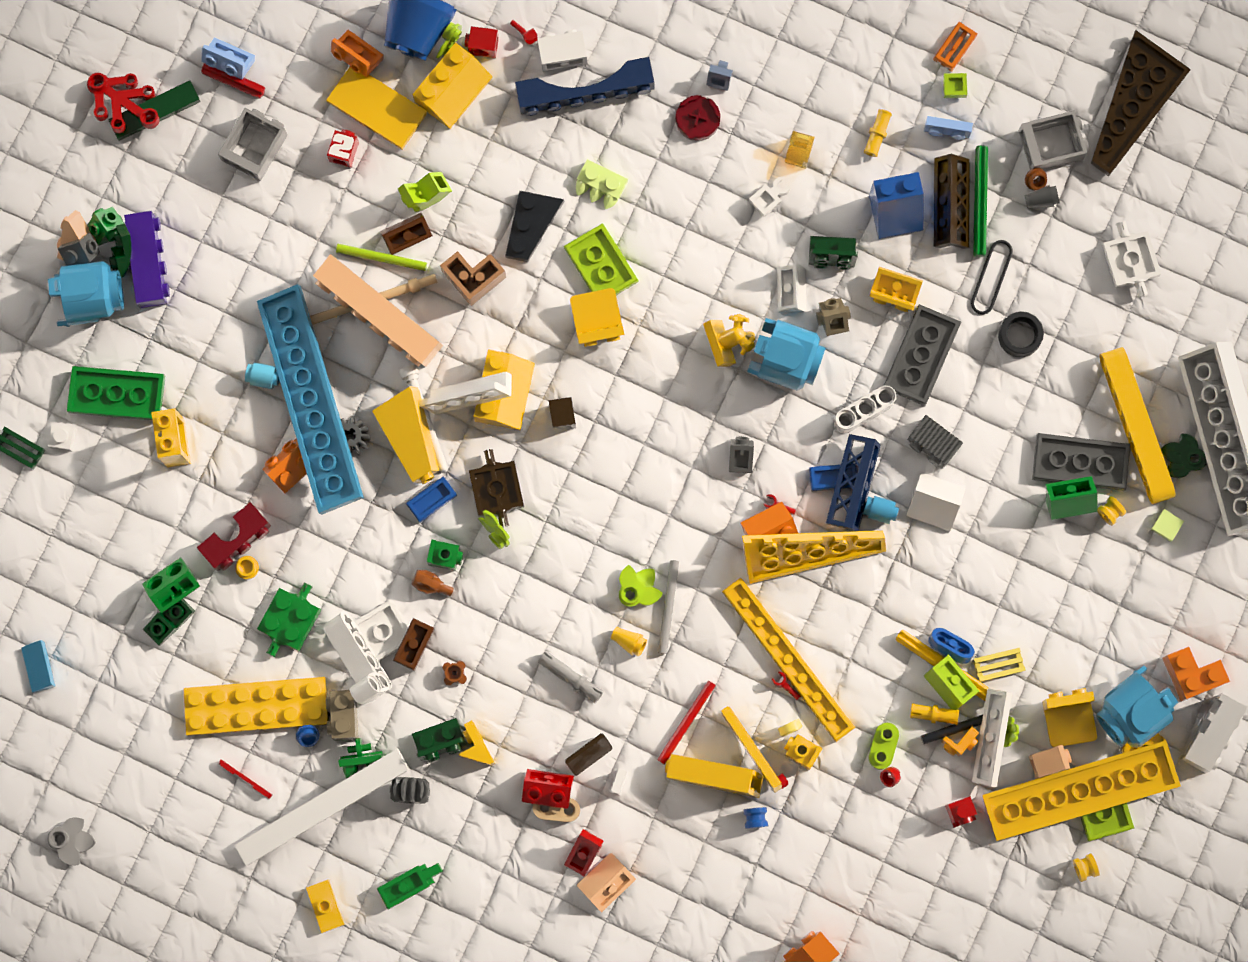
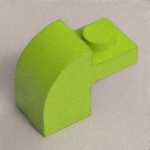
(425, 192)

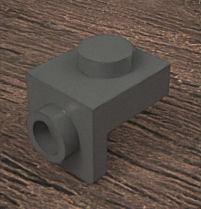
(79, 251)

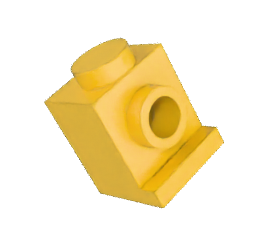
(806, 760)

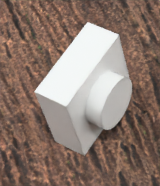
(62, 437)

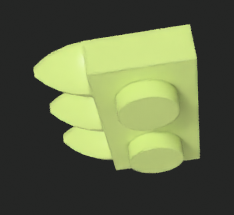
(602, 182)

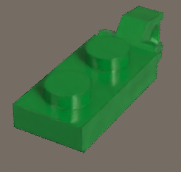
(408, 884)

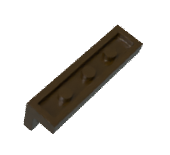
(948, 200)

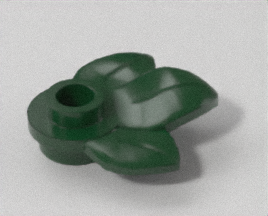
(1180, 455)

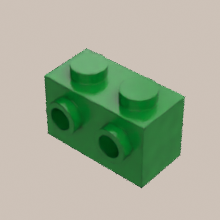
(1071, 498)

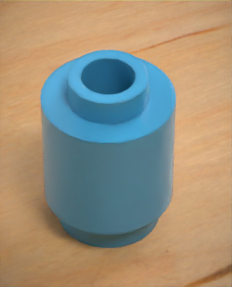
(881, 509)

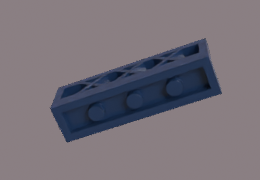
(862, 483)

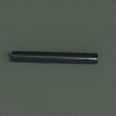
(952, 729)

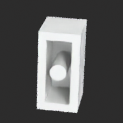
(562, 50)

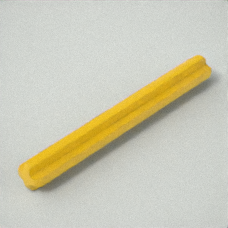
(934, 658)

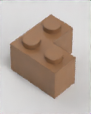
(475, 281)

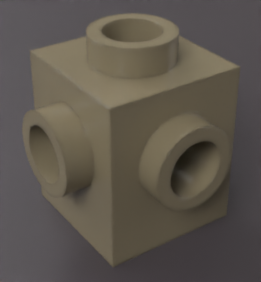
(833, 316)

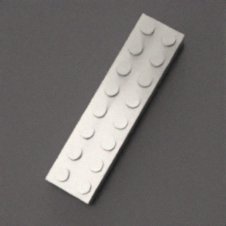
(1222, 423)

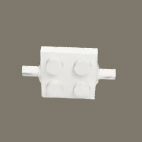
(1131, 259)

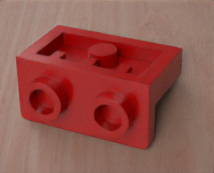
(547, 788)

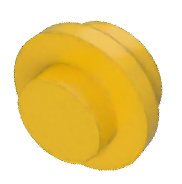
(247, 567)

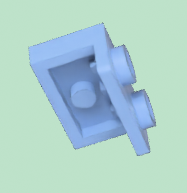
(227, 58)

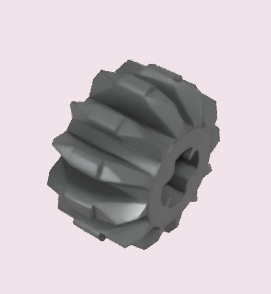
(359, 433)
(409, 790)

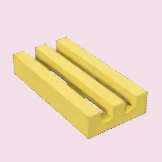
(1021, 668)

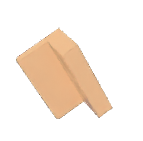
(606, 882)

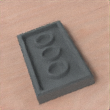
(922, 354)
(1070, 458)

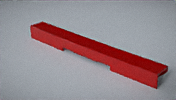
(257, 787)

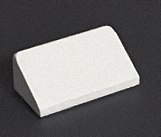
(791, 288)

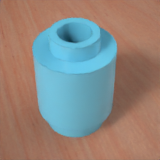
(262, 375)

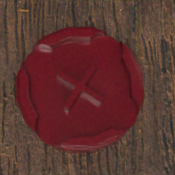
(697, 118)

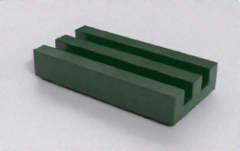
(36, 458)

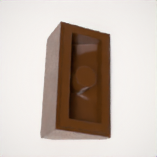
(406, 233)
(413, 644)

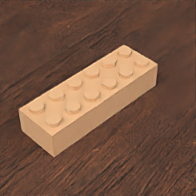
(372, 306)

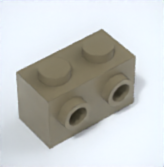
(343, 715)

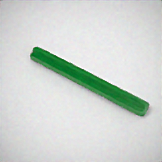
(980, 201)

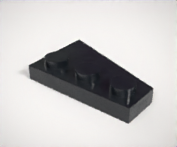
(530, 221)

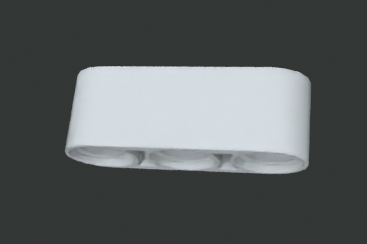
(873, 401)

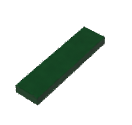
(165, 104)

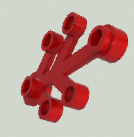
(121, 98)

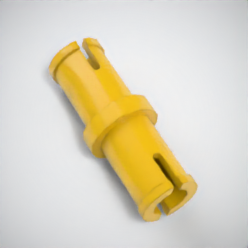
(877, 133)
(934, 713)

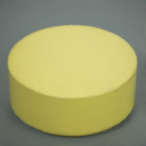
(790, 728)

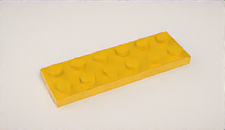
(255, 706)

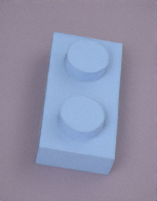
(957, 129)

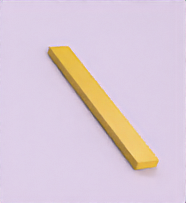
(788, 659)

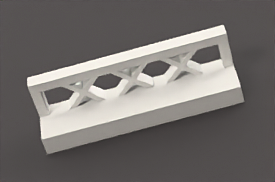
(468, 393)

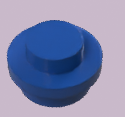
(307, 735)

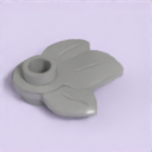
(74, 840)

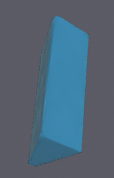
(38, 666)

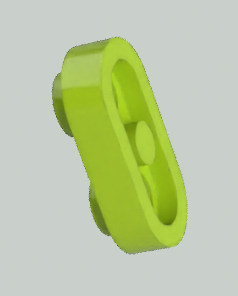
(883, 745)

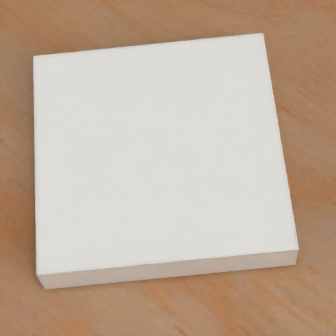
(383, 629)

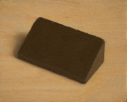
(588, 754)

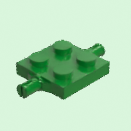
(289, 619)

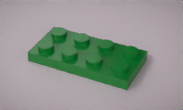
(115, 393)

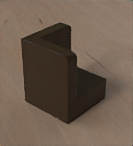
(562, 412)

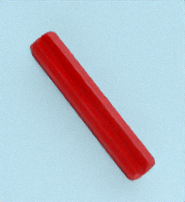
(244, 85)

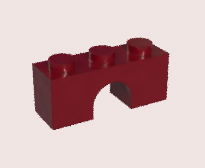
(251, 526)

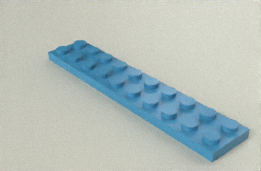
(310, 399)

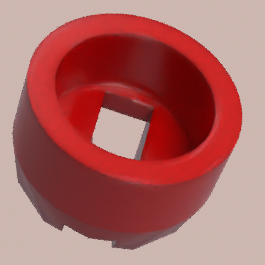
(890, 780)

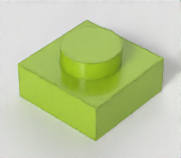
(955, 85)

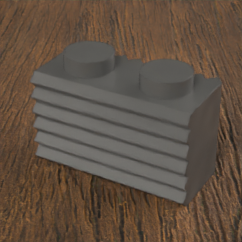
(934, 441)

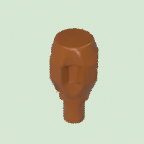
(430, 583)

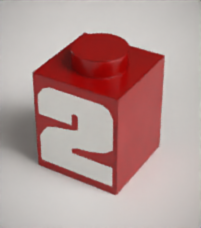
(343, 148)

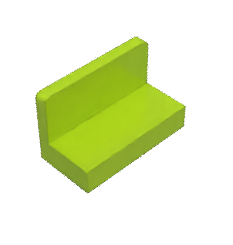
(951, 683)

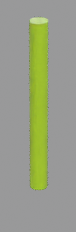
(381, 257)

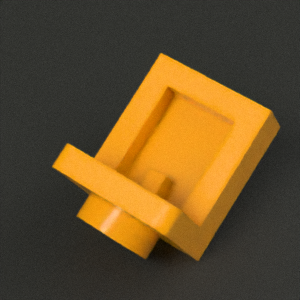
(967, 742)

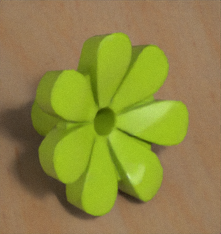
(1012, 732)

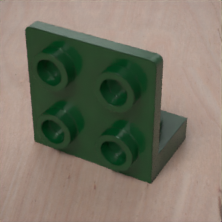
(832, 252)
(438, 740)

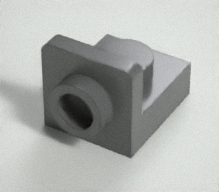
(741, 455)

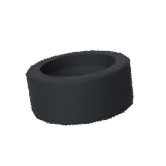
(1023, 317)

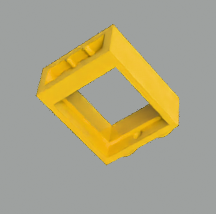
(173, 445)

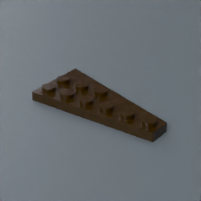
(1141, 91)

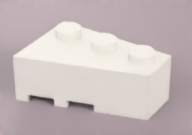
(1213, 733)

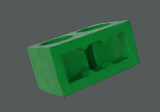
(171, 585)

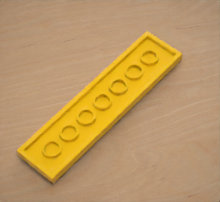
(1081, 790)

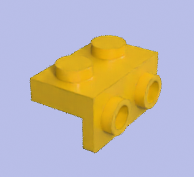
(895, 289)

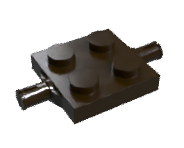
(496, 488)

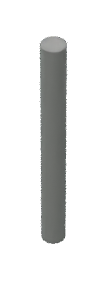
(668, 607)

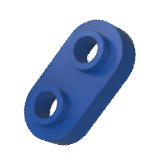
(952, 645)

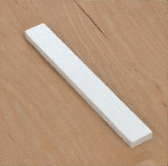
(322, 807)

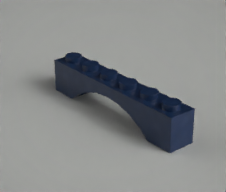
(631, 78)

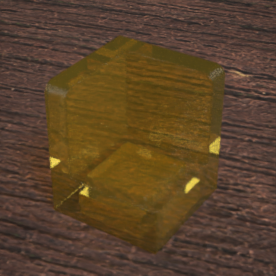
(799, 149)

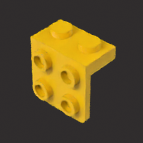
(596, 316)
(1070, 718)

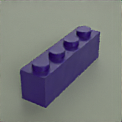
(146, 261)

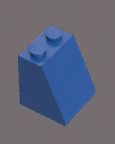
(897, 205)

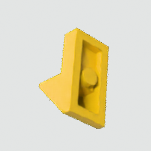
(478, 752)

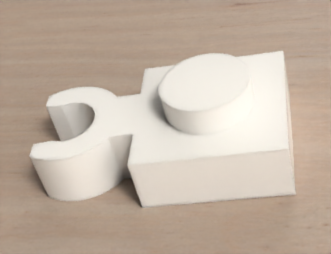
(767, 199)

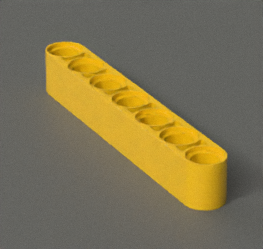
(1137, 425)

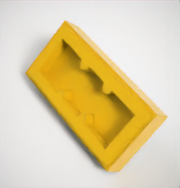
(325, 906)

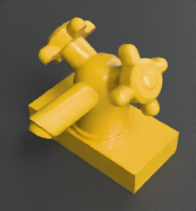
(723, 341)

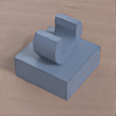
(719, 76)

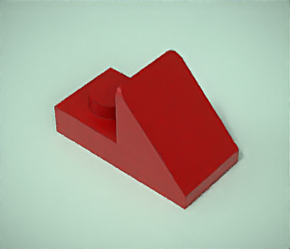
(584, 852)

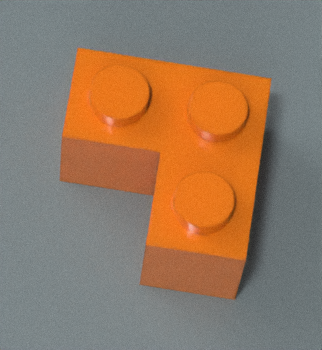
(1190, 679)
(814, 949)

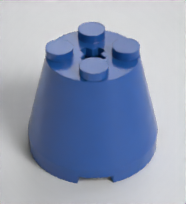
(416, 25)

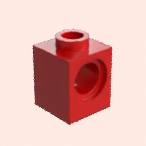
(482, 41)

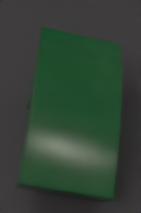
(122, 251)
(168, 622)

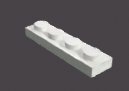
(992, 737)

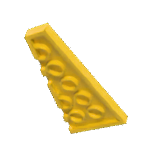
(792, 553)

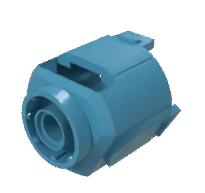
(87, 292)
(789, 355)
(1136, 711)

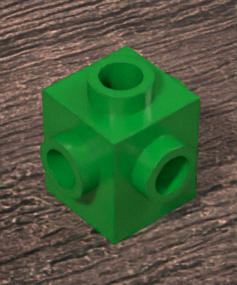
(104, 224)

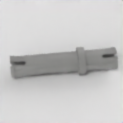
(568, 675)

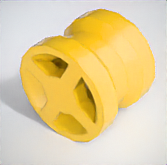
(1111, 510)
(1086, 867)

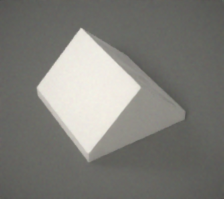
(935, 502)

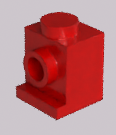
(961, 811)

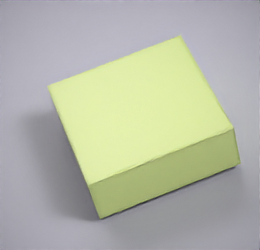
(1167, 525)

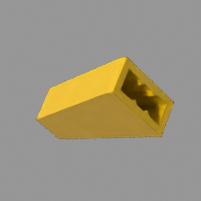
(409, 434)
(714, 775)

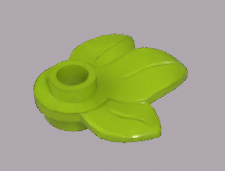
(450, 35)
(498, 535)
(640, 584)

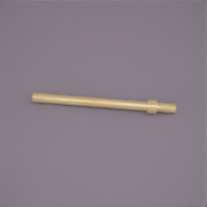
(412, 286)

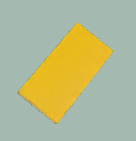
(377, 107)

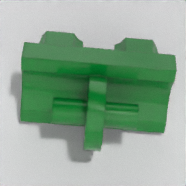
(351, 762)

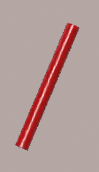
(686, 722)

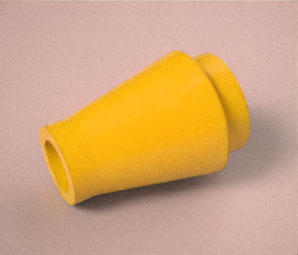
(630, 641)

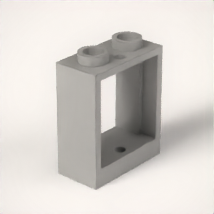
(1030, 145)
(228, 156)

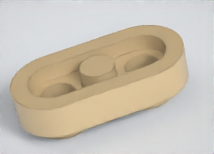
(558, 814)

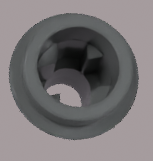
(1042, 198)

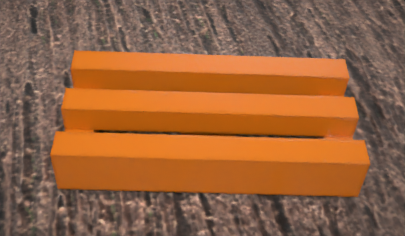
(945, 61)

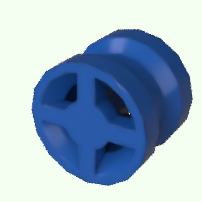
(755, 817)

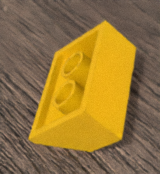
(452, 86)
(510, 410)

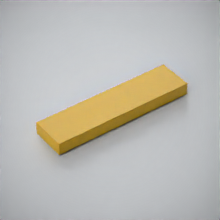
(751, 749)

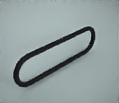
(983, 272)

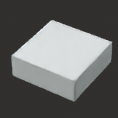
(618, 781)

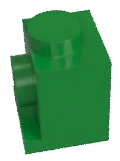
(434, 556)

